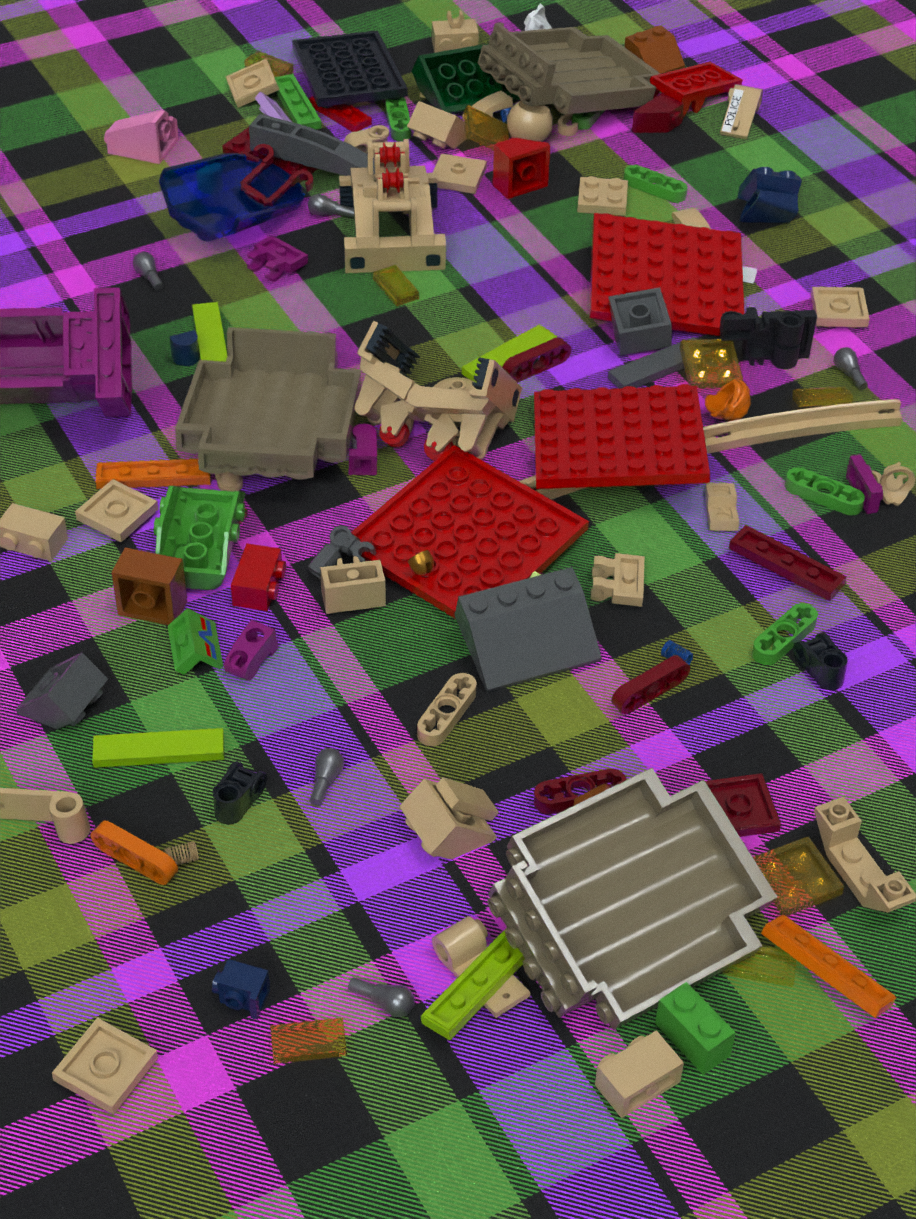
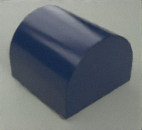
(185, 348)

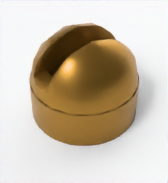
(422, 562)

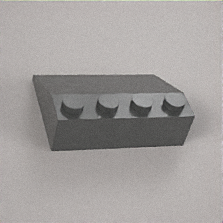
(528, 629)

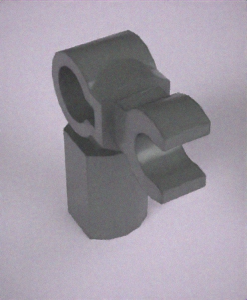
(341, 542)

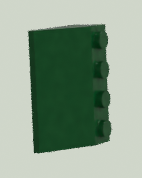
(455, 79)

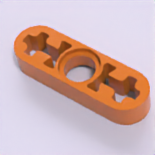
(134, 852)

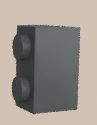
(640, 321)
(64, 693)

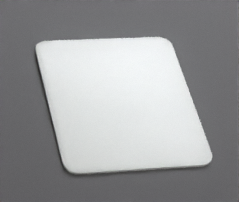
(749, 274)

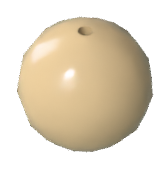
(529, 122)

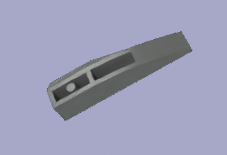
(306, 145)

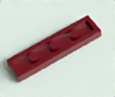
(787, 562)

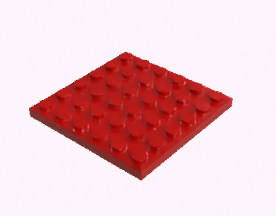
(691, 265)
(619, 437)
(474, 524)

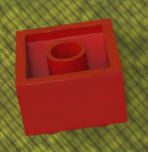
(520, 166)

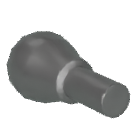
(322, 205)
(145, 266)
(846, 361)
(327, 767)
(393, 999)

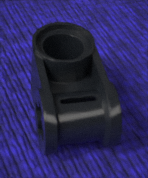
(822, 661)
(237, 793)

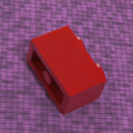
(257, 577)

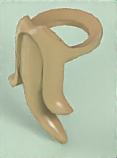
(893, 489)

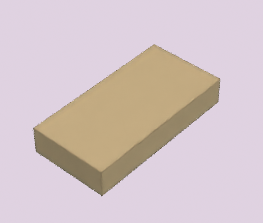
(466, 799)

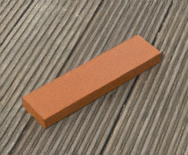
(152, 473)
(829, 965)

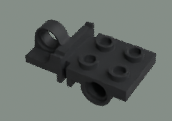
(773, 337)

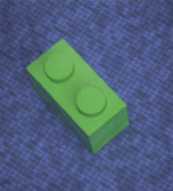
(695, 1028)

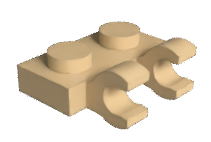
(627, 580)

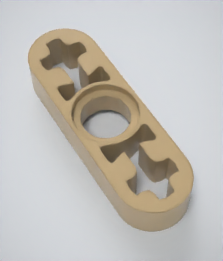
(446, 721)

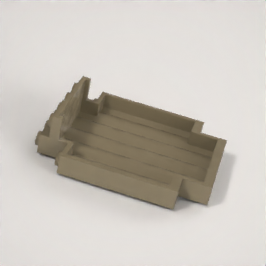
(567, 69)
(270, 405)
(630, 898)

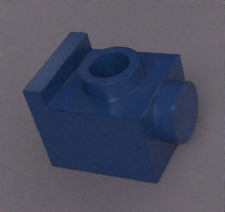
(242, 987)

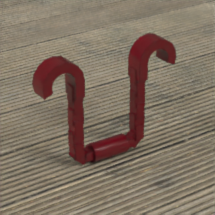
(266, 162)

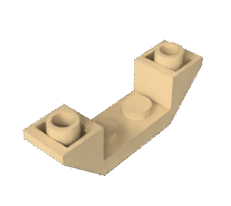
(839, 833)

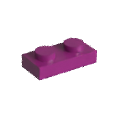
(861, 477)

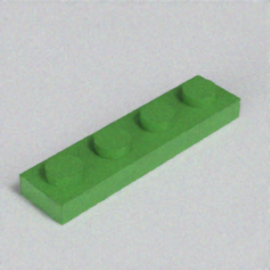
(296, 102)

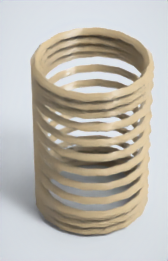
(192, 849)

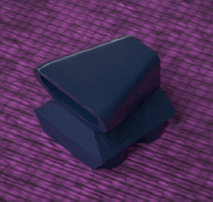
(769, 196)

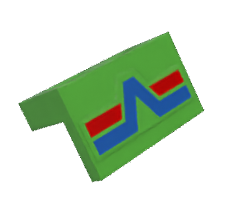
(194, 640)

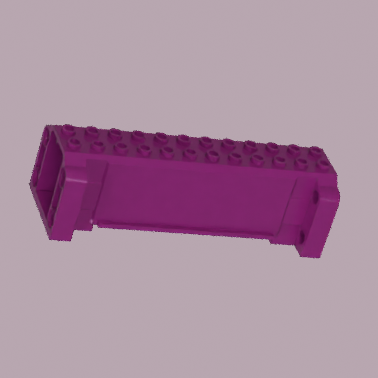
(68, 355)

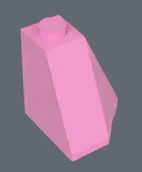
(143, 137)

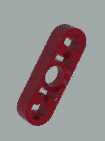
(550, 352)
(650, 684)
(554, 787)

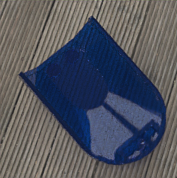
(209, 197)

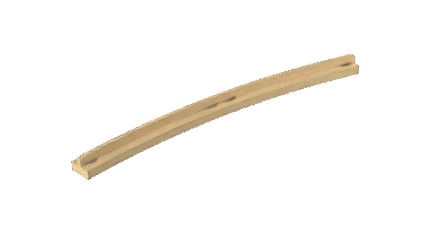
(784, 426)

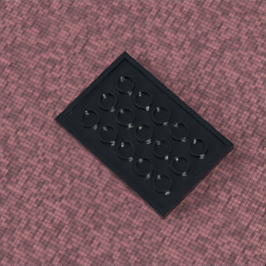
(349, 69)

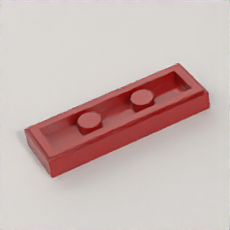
(345, 115)

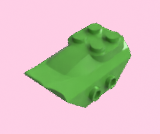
(201, 531)

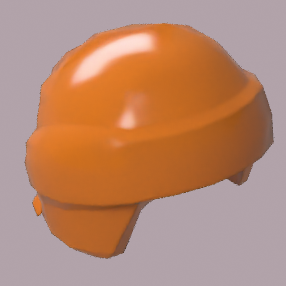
(730, 401)

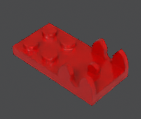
(694, 84)

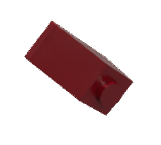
(658, 115)

